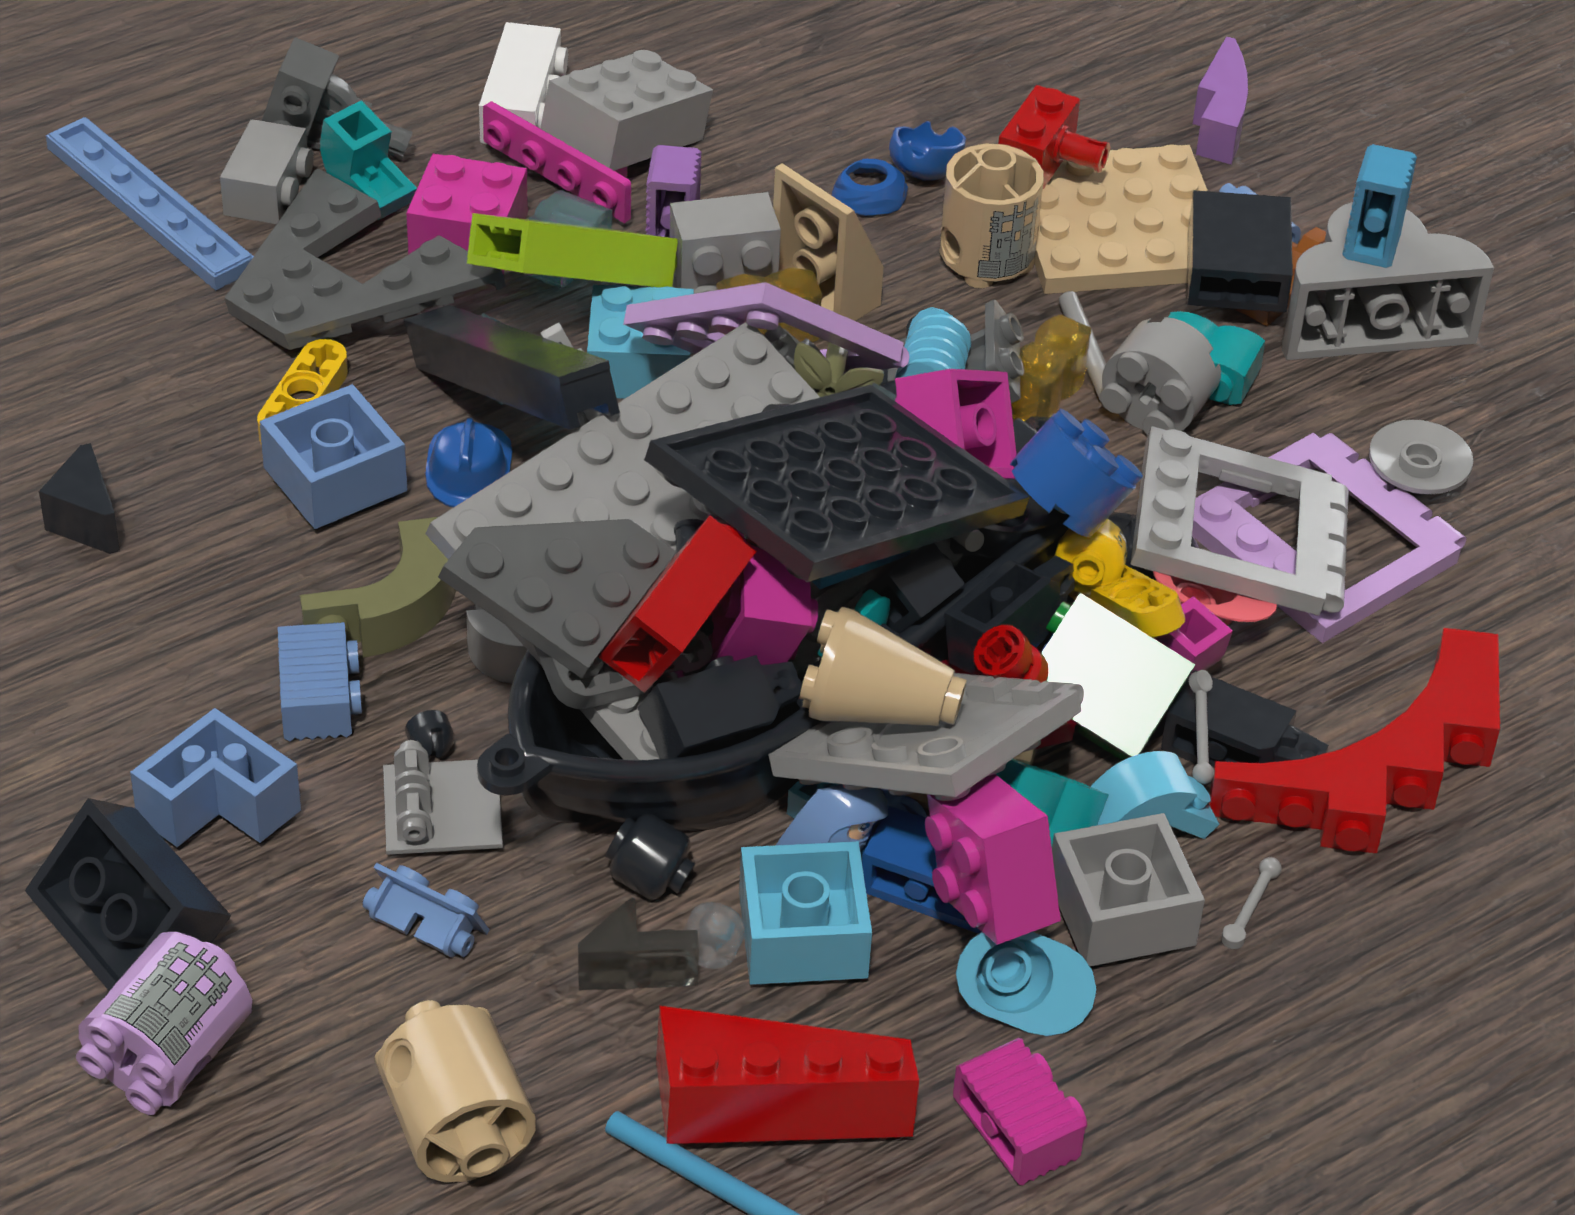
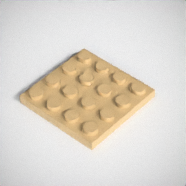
(1118, 223)

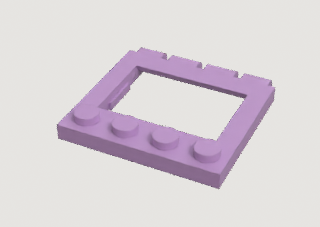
(701, 318)
(1231, 531)

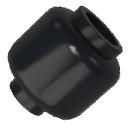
(650, 856)

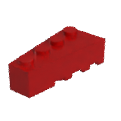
(780, 1080)

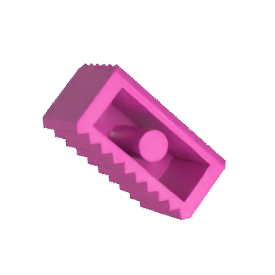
(1020, 1110)

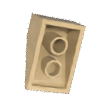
(830, 241)

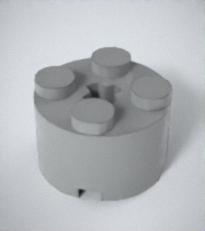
(1160, 375)

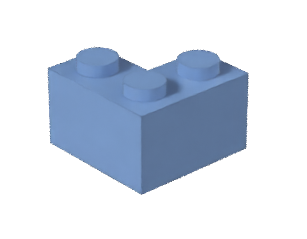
(215, 772)

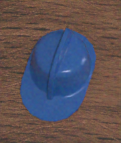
(466, 460)

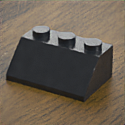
(118, 888)

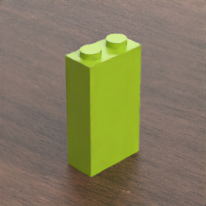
(571, 251)

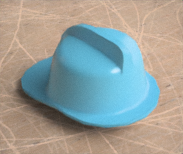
(1027, 983)

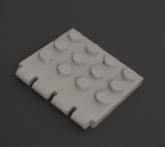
(991, 728)

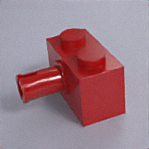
(1047, 131)

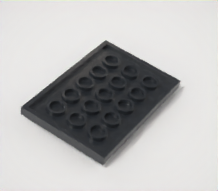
(836, 481)

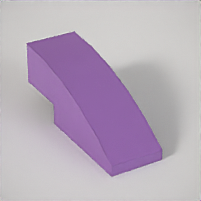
(1222, 104)

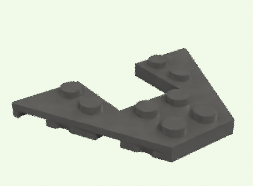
(304, 299)

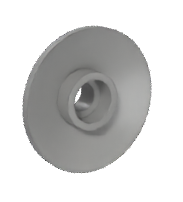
(1421, 456)

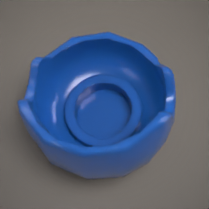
(924, 152)

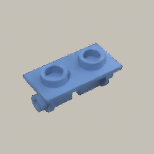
(445, 918)

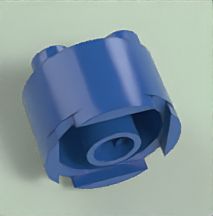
(1074, 472)

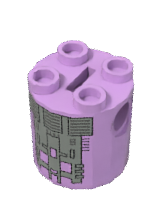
(164, 1020)

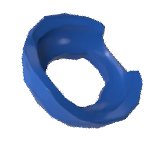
(871, 199)

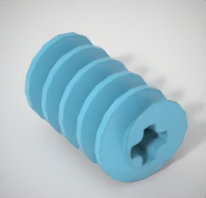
(935, 343)

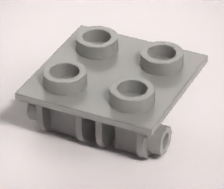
(437, 805)

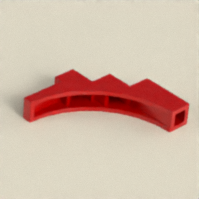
(1399, 765)

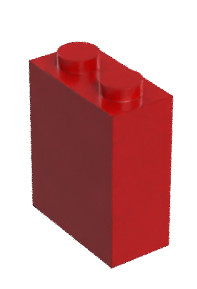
(678, 603)

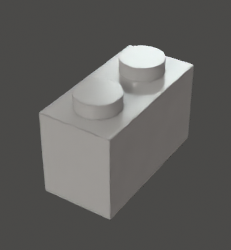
(265, 171)

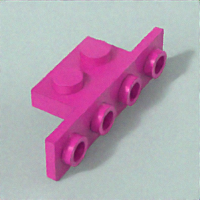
(557, 160)

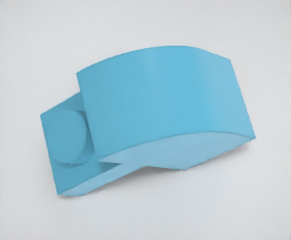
(1156, 785)

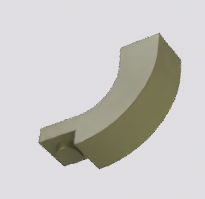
(394, 608)

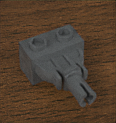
(310, 92)

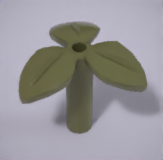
(828, 372)

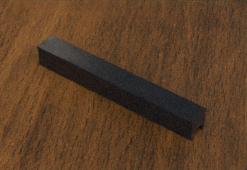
(511, 365)

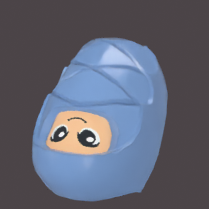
(837, 816)

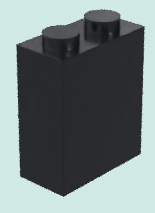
(1239, 251)

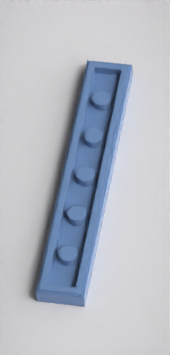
(150, 202)

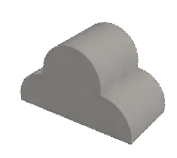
(1422, 301)

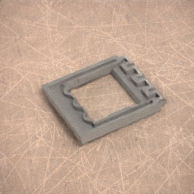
(1167, 518)

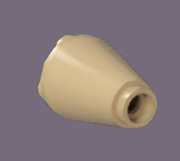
(877, 677)

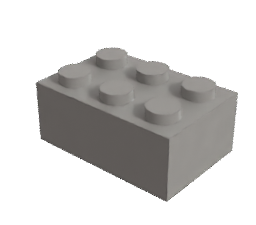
(626, 108)

